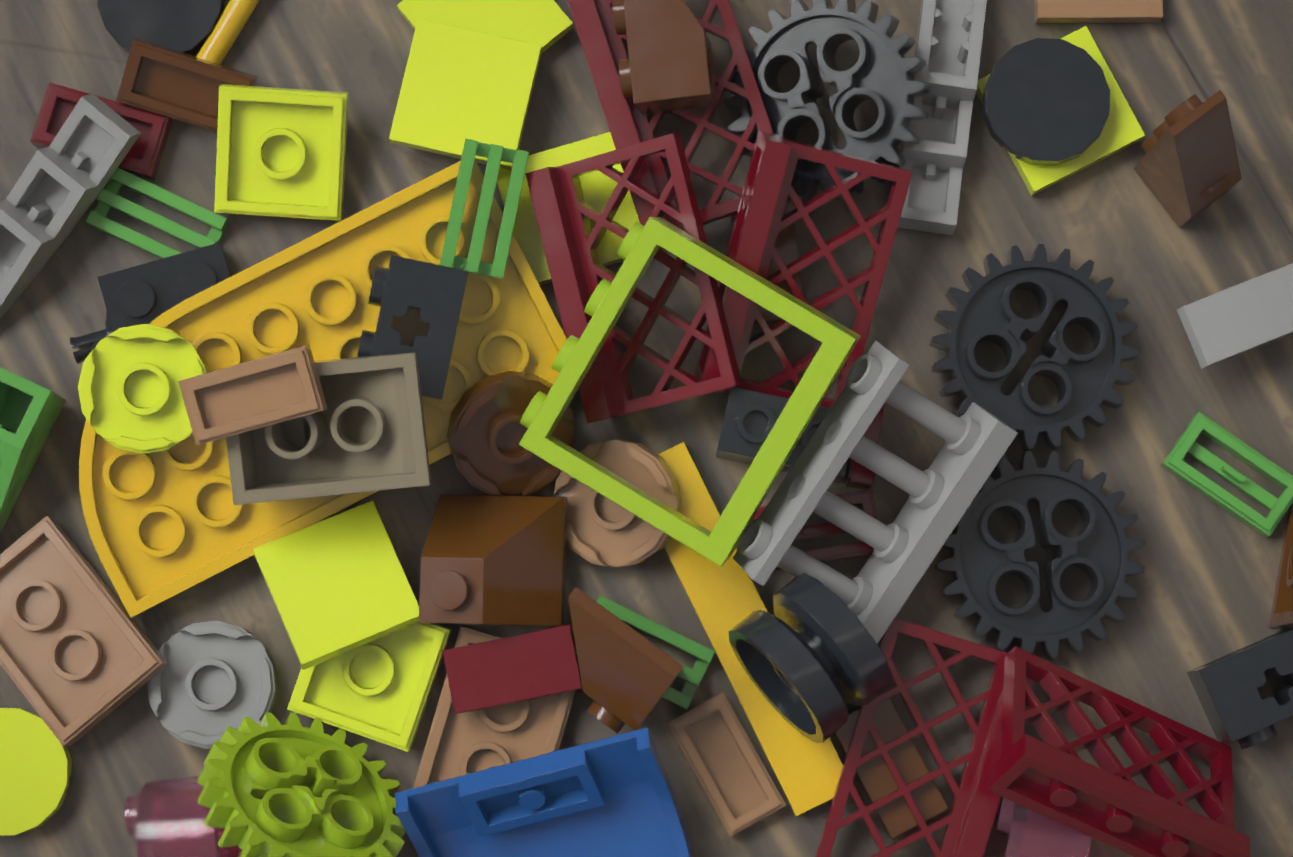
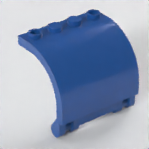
(565, 803)

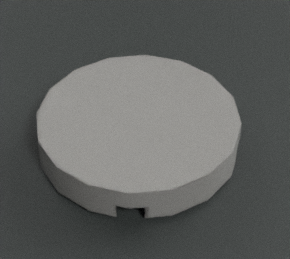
(212, 682)

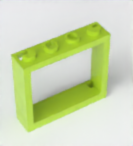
(579, 354)

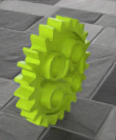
(298, 793)

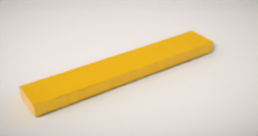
(721, 601)

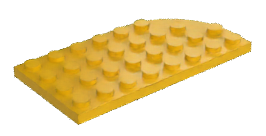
(171, 513)

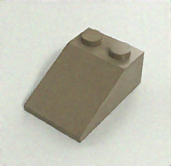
(361, 443)

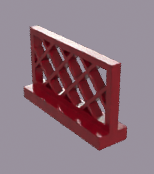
(628, 126)
(753, 245)
(577, 271)
(1106, 799)
(973, 805)

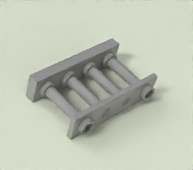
(925, 522)

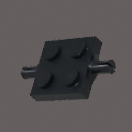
(150, 289)

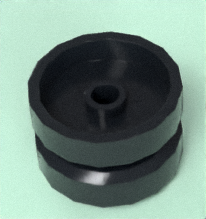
(811, 657)

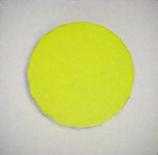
(118, 390)
(32, 772)

